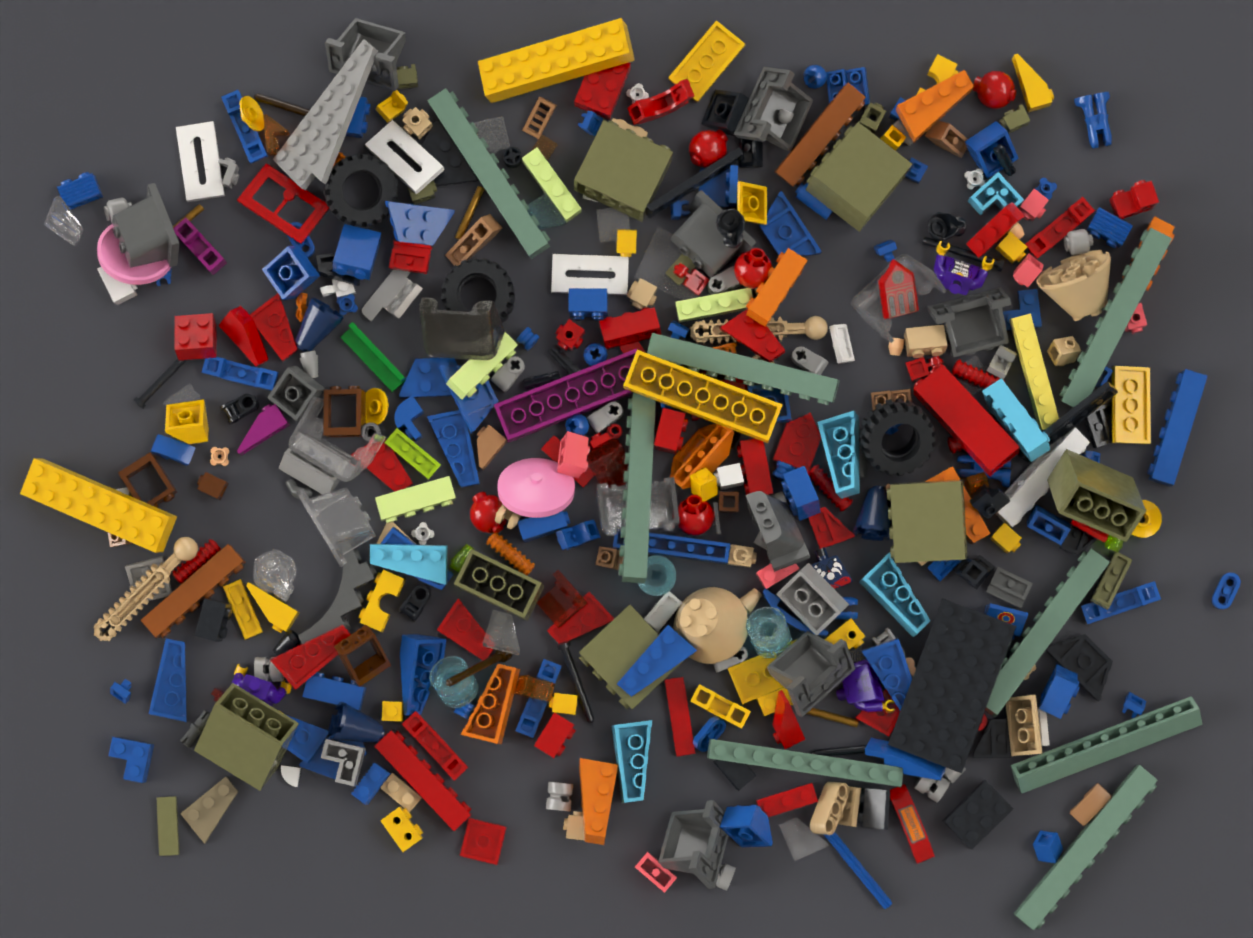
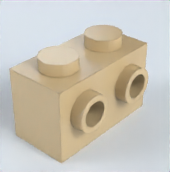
(925, 341)

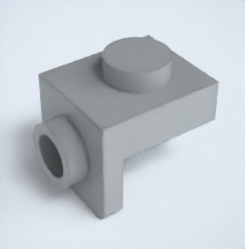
(231, 176)
(1001, 362)

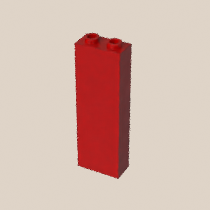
(966, 420)

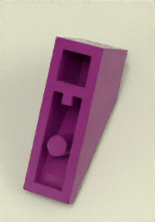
(265, 426)

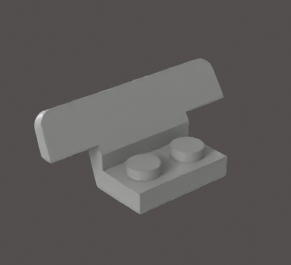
(393, 295)

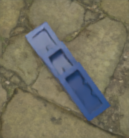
(910, 763)

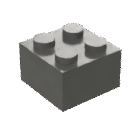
(295, 392)

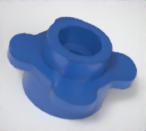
(1051, 187)
(347, 299)

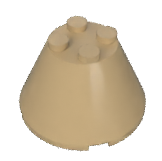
(1079, 283)
(712, 623)

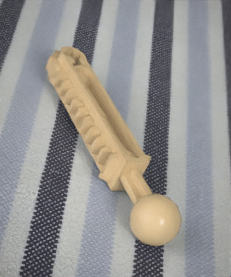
(814, 328)
(184, 549)

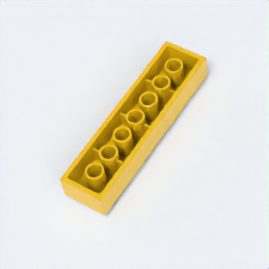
(556, 60)
(702, 396)
(98, 505)

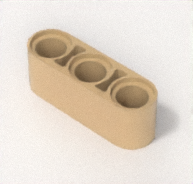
(829, 808)

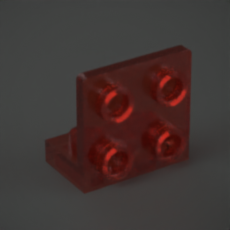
(608, 463)
(561, 601)

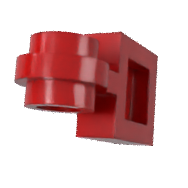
(694, 280)
(919, 369)
(599, 440)

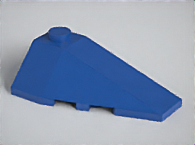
(417, 659)

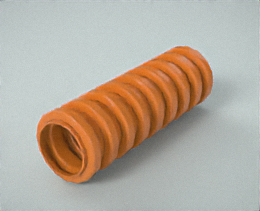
(510, 553)

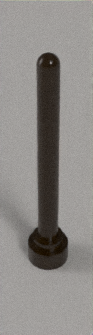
(280, 104)
(498, 656)

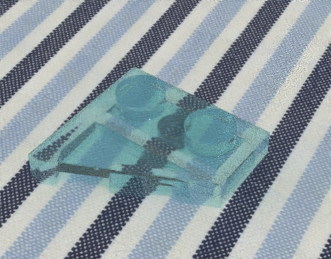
(545, 212)

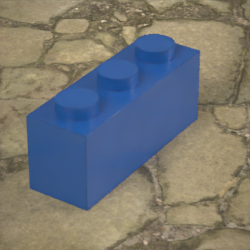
(334, 691)

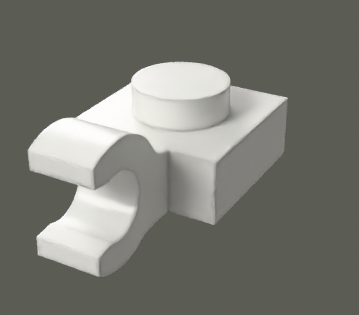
(340, 288)

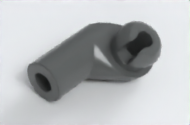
(293, 488)

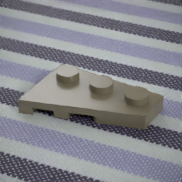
(209, 808)

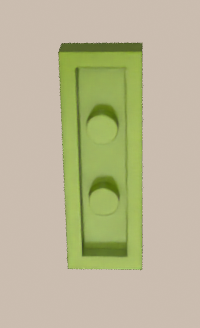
(412, 453)

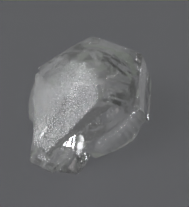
(275, 573)

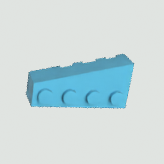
(1016, 420)
(841, 447)
(895, 595)
(631, 755)

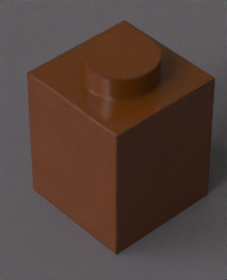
(212, 485)
(728, 502)

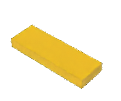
(243, 609)

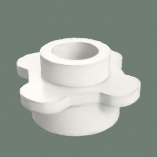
(638, 88)
(978, 175)
(422, 528)

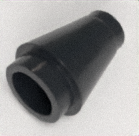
(288, 641)

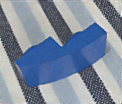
(173, 449)

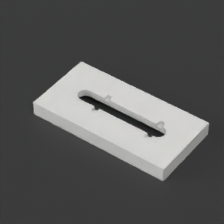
(207, 134)
(414, 180)
(565, 262)

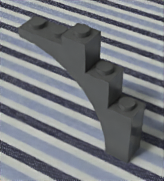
(347, 600)

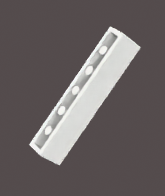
(1033, 481)

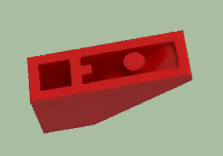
(244, 333)
(785, 723)

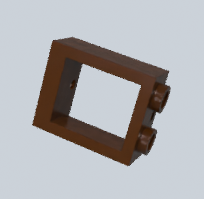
(360, 412)
(138, 466)
(377, 662)

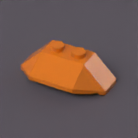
(704, 449)

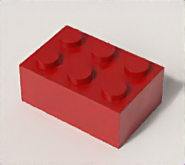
(602, 90)

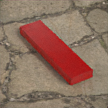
(679, 716)

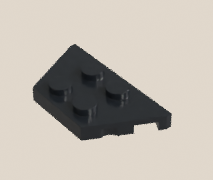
(444, 150)
(1086, 660)

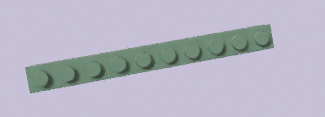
(488, 173)
(1116, 317)
(744, 368)
(638, 489)
(1045, 628)
(1106, 744)
(805, 762)
(1085, 847)

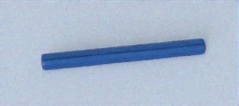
(859, 870)

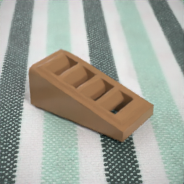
(552, 106)

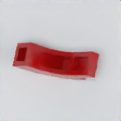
(661, 104)

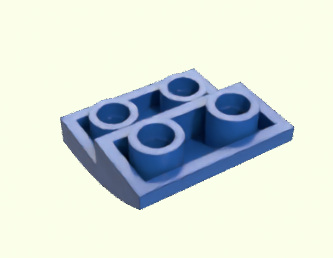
(856, 77)

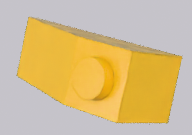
(1032, 86)
(276, 611)

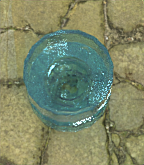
(668, 577)
(768, 632)
(459, 693)

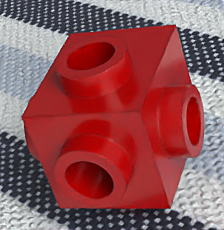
(573, 329)

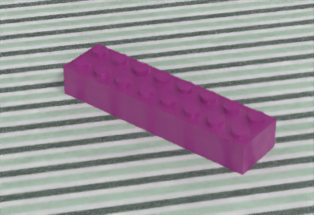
(565, 397)

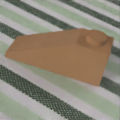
(474, 239)

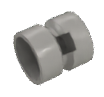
(260, 670)
(923, 785)
(559, 796)
(725, 876)

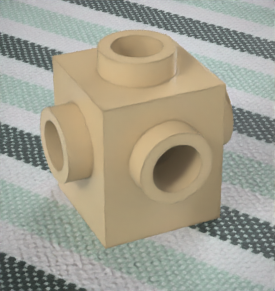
(421, 127)

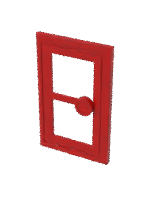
(292, 189)

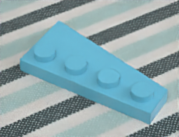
(416, 560)

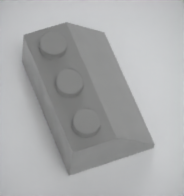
(307, 472)
(812, 599)

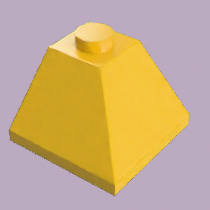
(752, 202)
(187, 421)

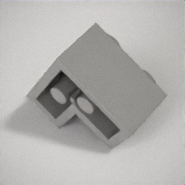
(348, 756)

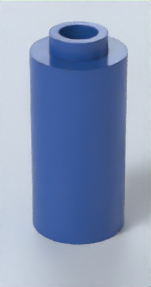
(812, 202)

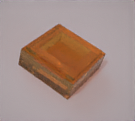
(546, 146)

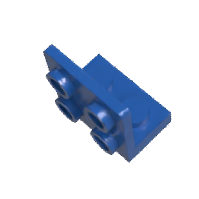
(723, 187)

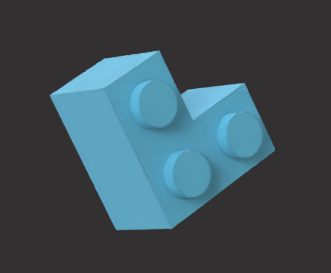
(995, 191)

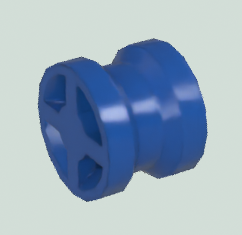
(528, 339)
(781, 469)
(465, 711)

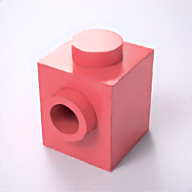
(1033, 205)
(1027, 270)
(1137, 320)

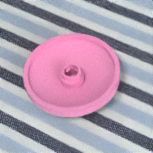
(117, 266)
(535, 488)

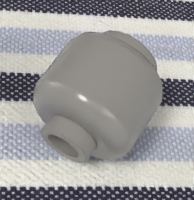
(115, 206)
(1078, 242)

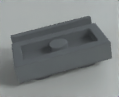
(1009, 587)

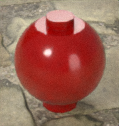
(995, 89)
(707, 147)
(752, 268)
(484, 512)
(695, 515)

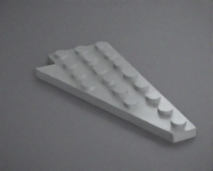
(319, 136)

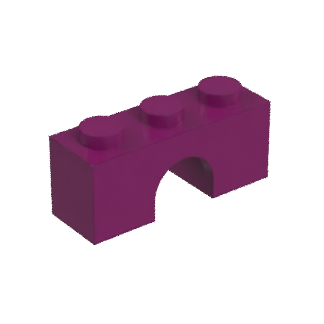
(199, 246)

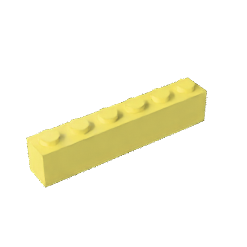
(1034, 370)

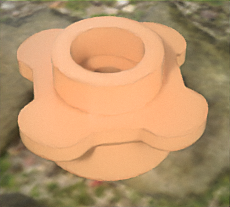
(218, 451)

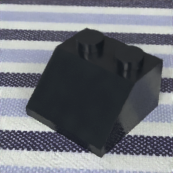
(725, 111)
(874, 808)

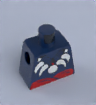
(831, 569)

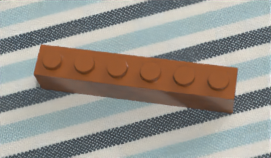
(820, 134)
(193, 591)

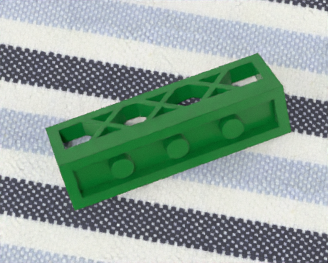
(373, 358)

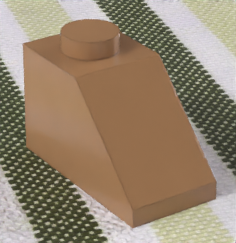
(947, 138)
(488, 445)

